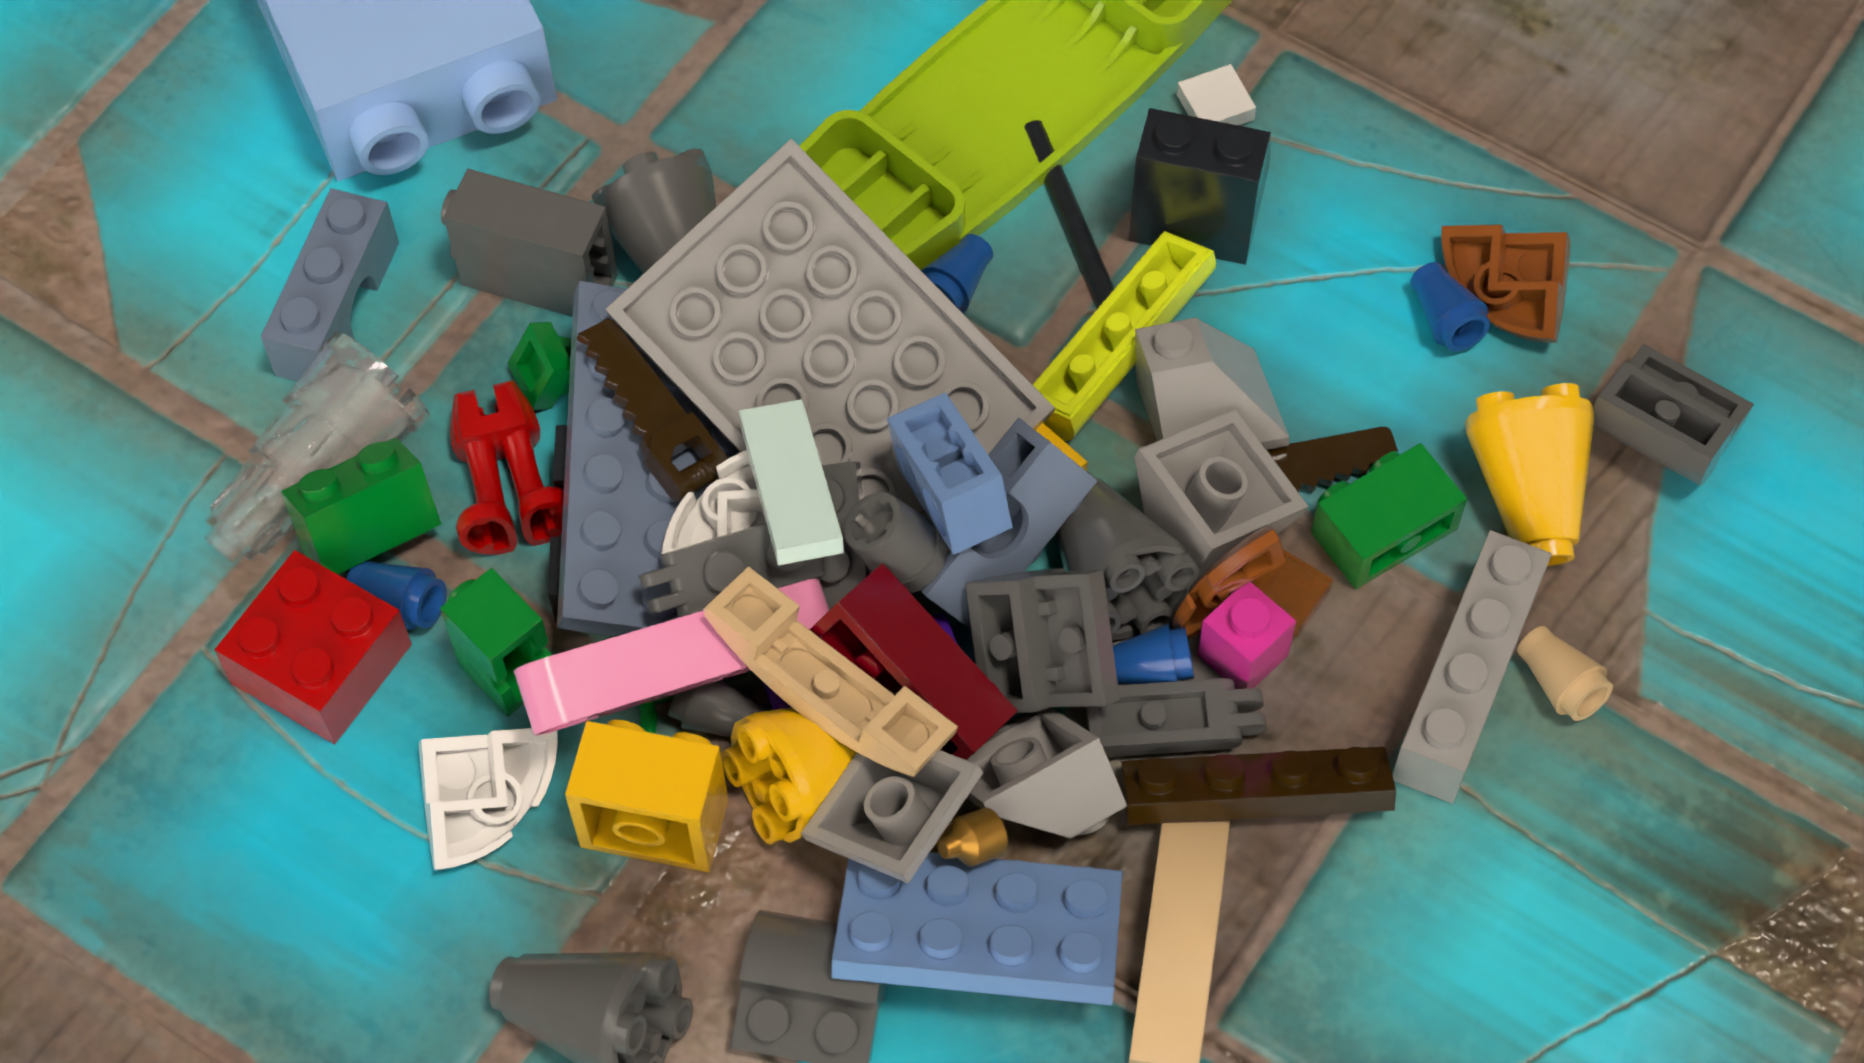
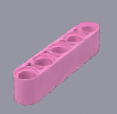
(640, 666)

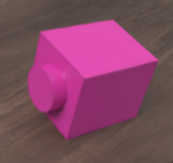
(1246, 637)

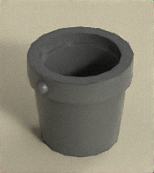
(899, 537)

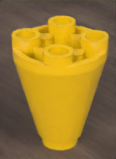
(1536, 463)
(784, 769)

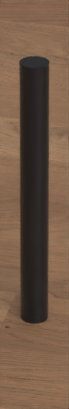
(1071, 218)

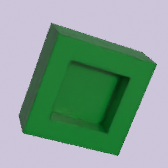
(542, 365)

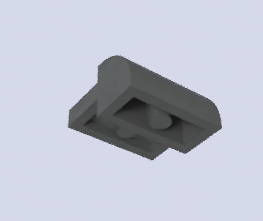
(1670, 414)
(1045, 638)
(793, 1003)

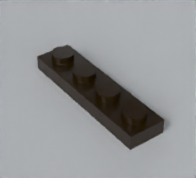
(1257, 785)

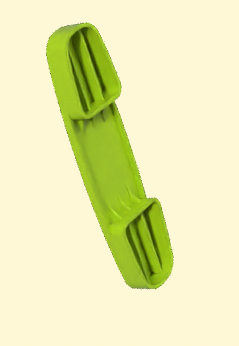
(947, 136)

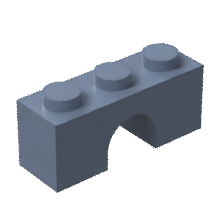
(343, 251)
(1041, 494)

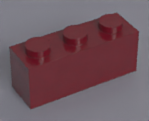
(902, 645)

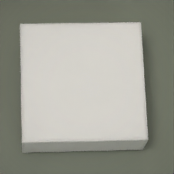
(1217, 97)

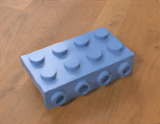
(983, 928)

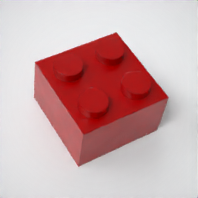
(314, 646)

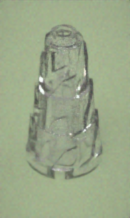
(328, 417)

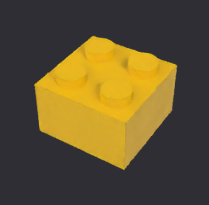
(648, 794)

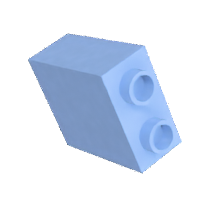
(409, 73)

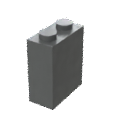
(526, 241)

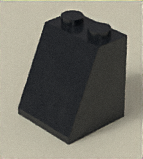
(1199, 183)

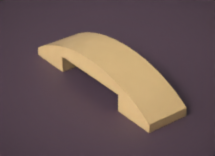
(821, 682)
(1180, 942)

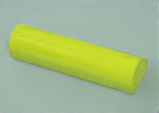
(1105, 345)

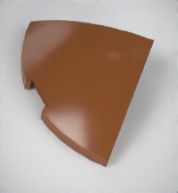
(1514, 274)
(1237, 567)

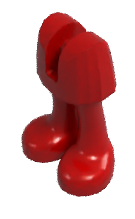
(493, 437)

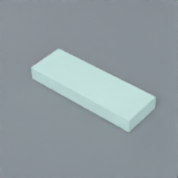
(791, 482)

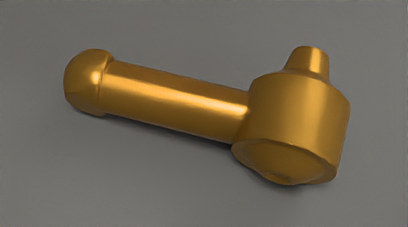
(973, 838)

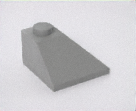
(1198, 373)
(1214, 487)
(1047, 775)
(891, 816)

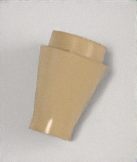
(1567, 676)

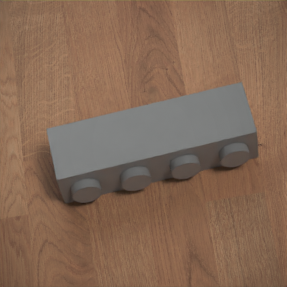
(1470, 667)

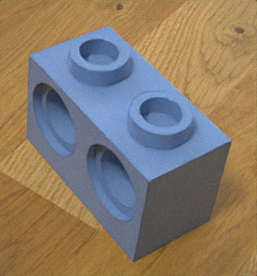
(950, 473)

